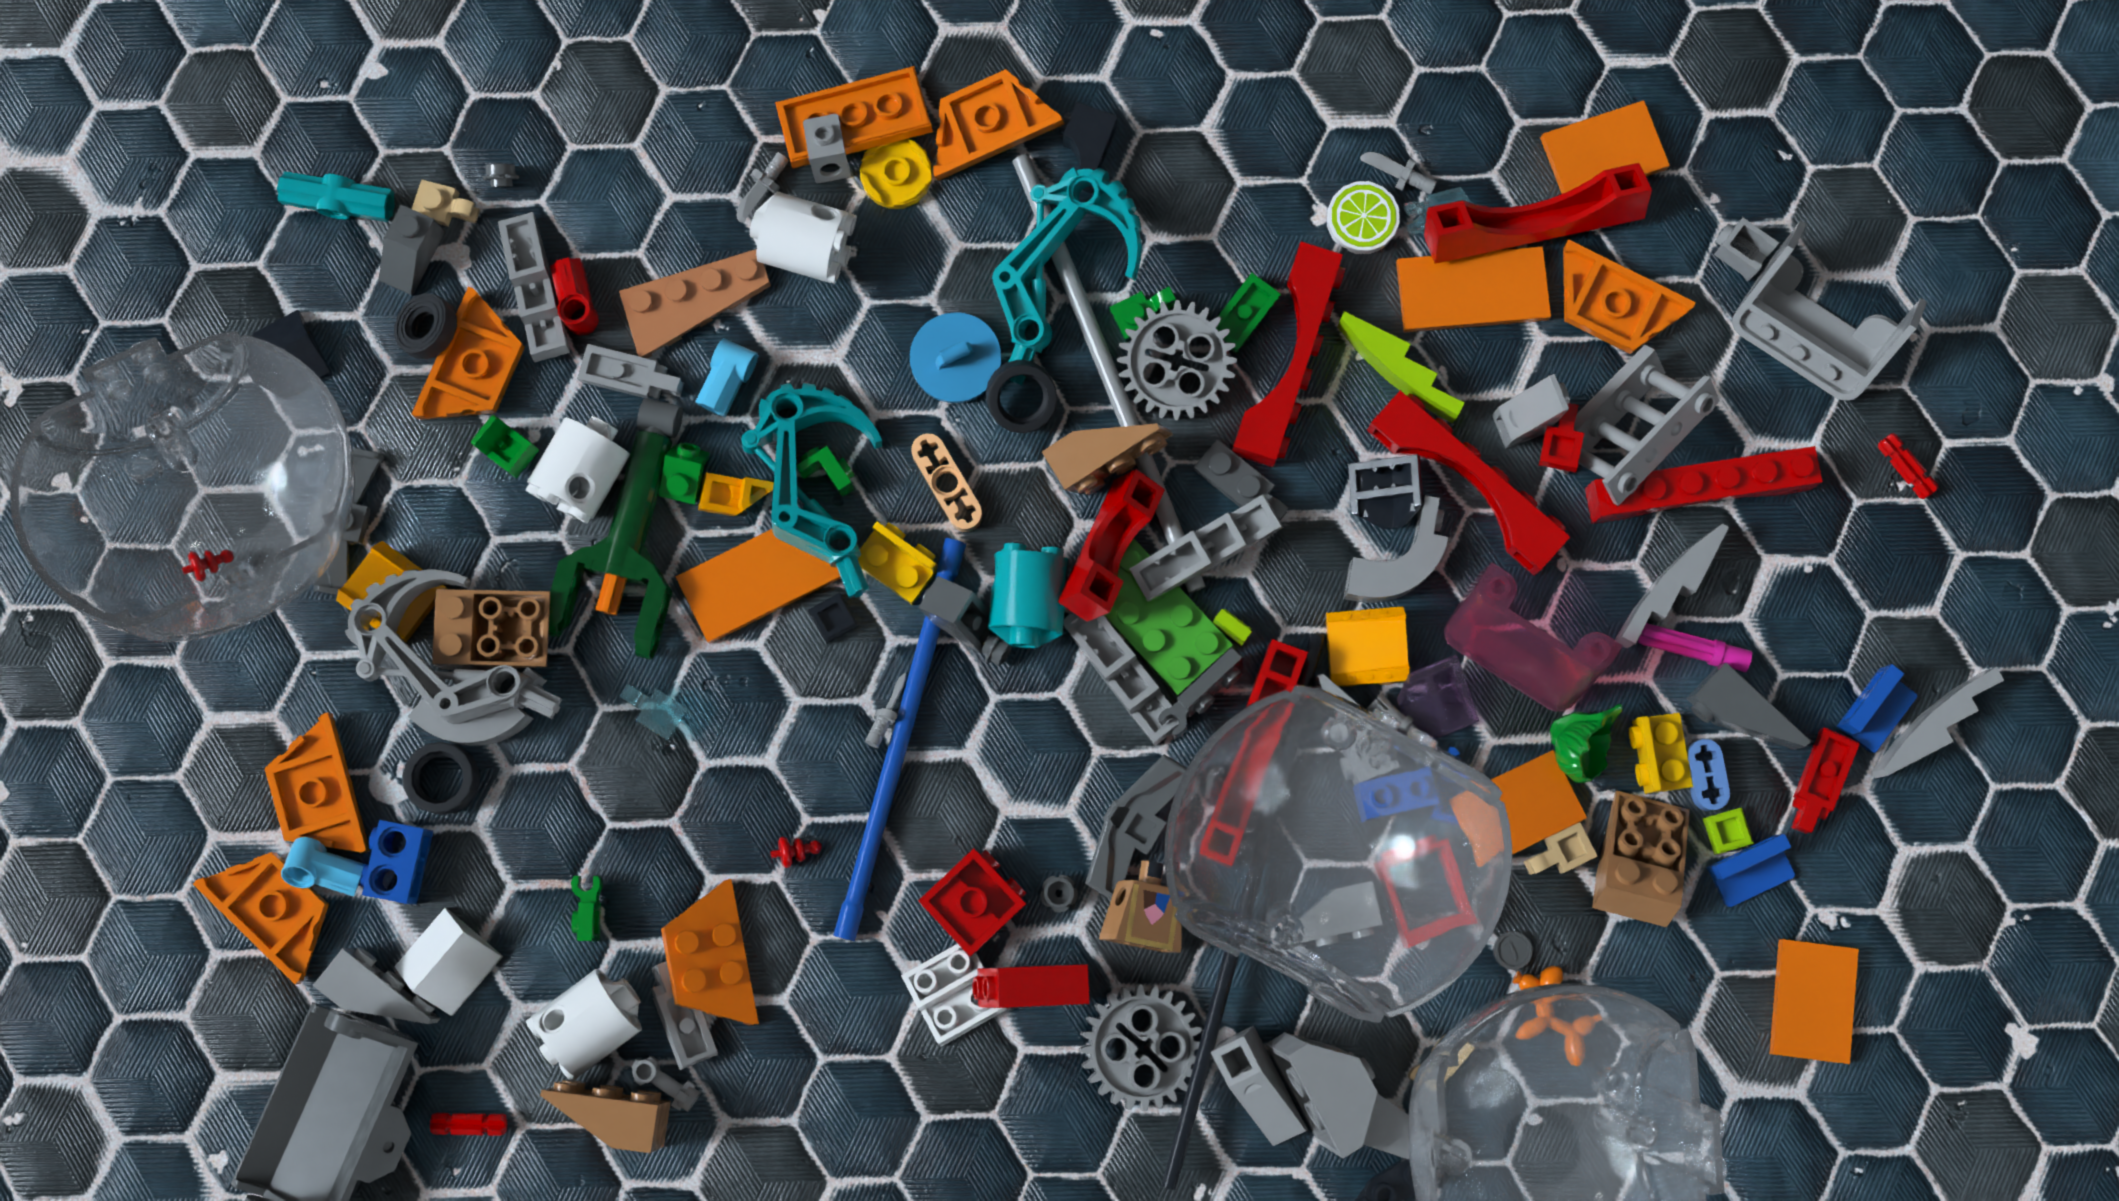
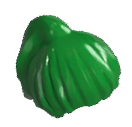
(1583, 742)

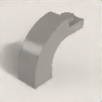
(1384, 581)
(481, 730)

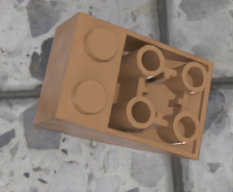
(1090, 456)
(490, 629)
(1642, 860)
(617, 1119)

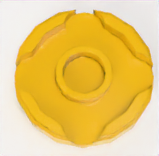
(896, 174)

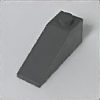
(1735, 705)

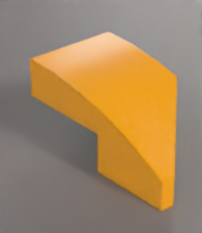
(729, 494)

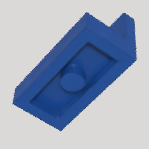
(1878, 709)
(1752, 870)

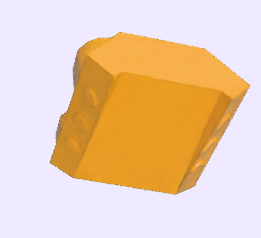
(377, 565)
(1367, 646)

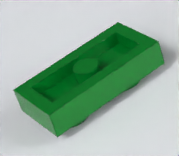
(1247, 310)

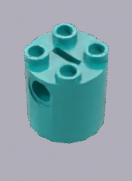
(1027, 594)

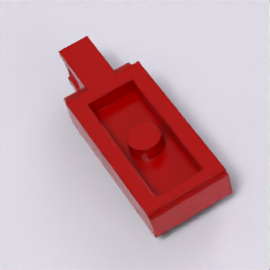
(1822, 778)

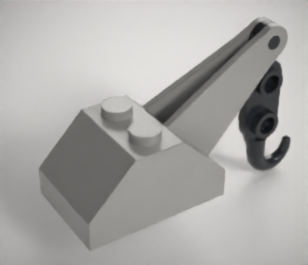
(1345, 1109)

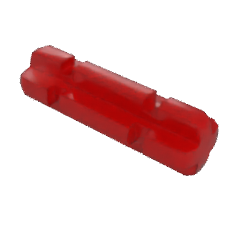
(1908, 466)
(468, 1124)

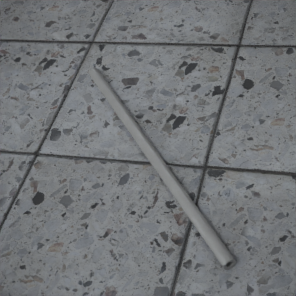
(1103, 361)

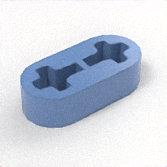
(1716, 774)

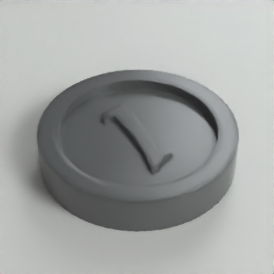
(1512, 950)

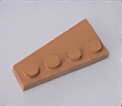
(680, 302)

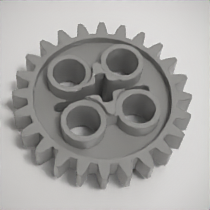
(1168, 393)
(1119, 1073)

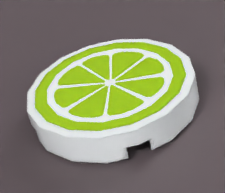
(1363, 217)

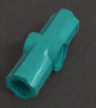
(336, 196)

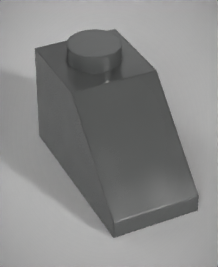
(408, 249)
(957, 612)

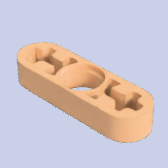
(941, 455)

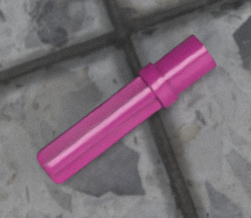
(1695, 647)

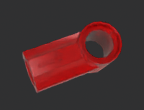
(573, 294)

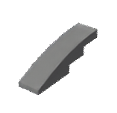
(533, 286)
(1206, 548)
(1680, 578)
(1122, 674)
(1930, 730)

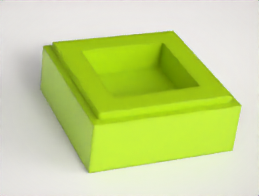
(1232, 626)
(1728, 830)

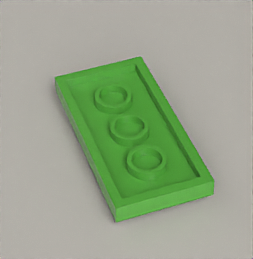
(1166, 631)

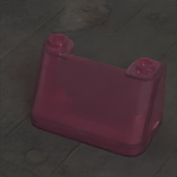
(1519, 650)

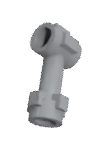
(649, 1071)

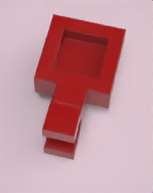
(1562, 445)

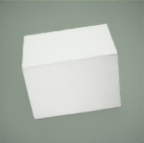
(447, 962)

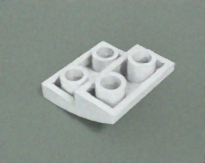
(946, 994)

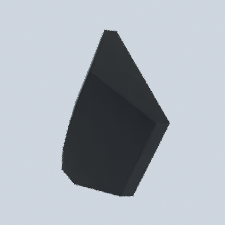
(295, 337)
(1386, 490)

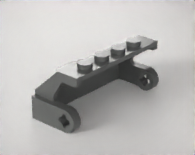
(330, 1112)

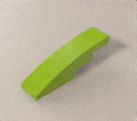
(1387, 357)

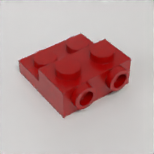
(974, 901)

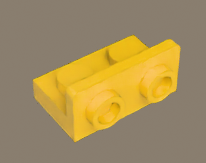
(896, 562)
(1660, 753)

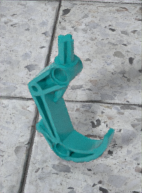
(1027, 260)
(813, 527)

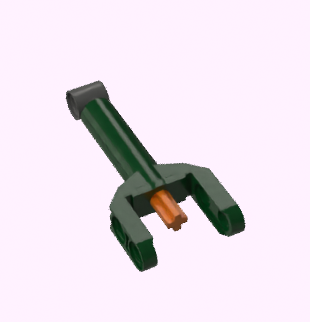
(623, 553)

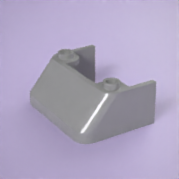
(1811, 337)

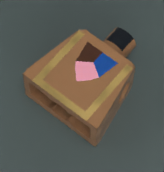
(1143, 913)

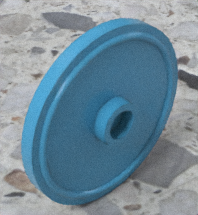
(954, 357)

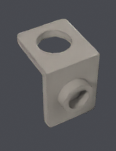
(825, 147)

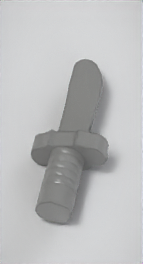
(1404, 174)
(764, 182)
(885, 716)

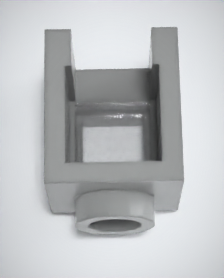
(1744, 247)

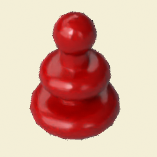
(209, 562)
(798, 850)

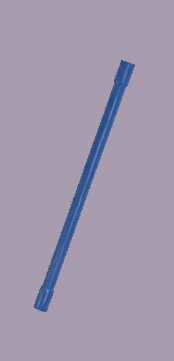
(852, 907)

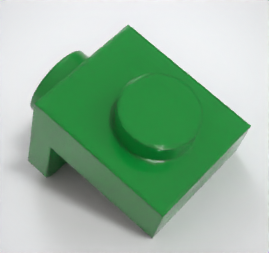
(504, 446)
(837, 471)
(683, 473)

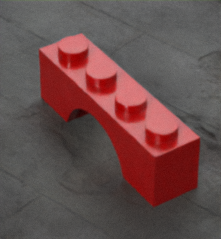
(1095, 578)

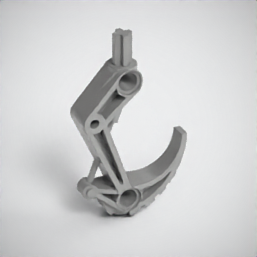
(475, 691)

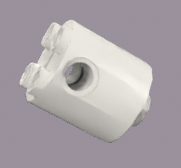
(802, 236)
(578, 468)
(586, 1023)

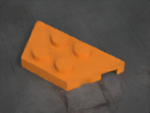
(988, 121)
(1615, 300)
(473, 368)
(316, 791)
(269, 911)
(709, 958)

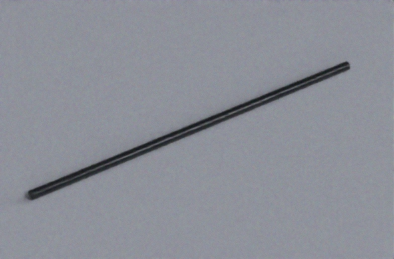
(1218, 1003)

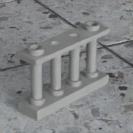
(1622, 396)

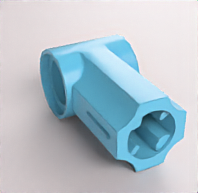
(730, 367)
(312, 864)

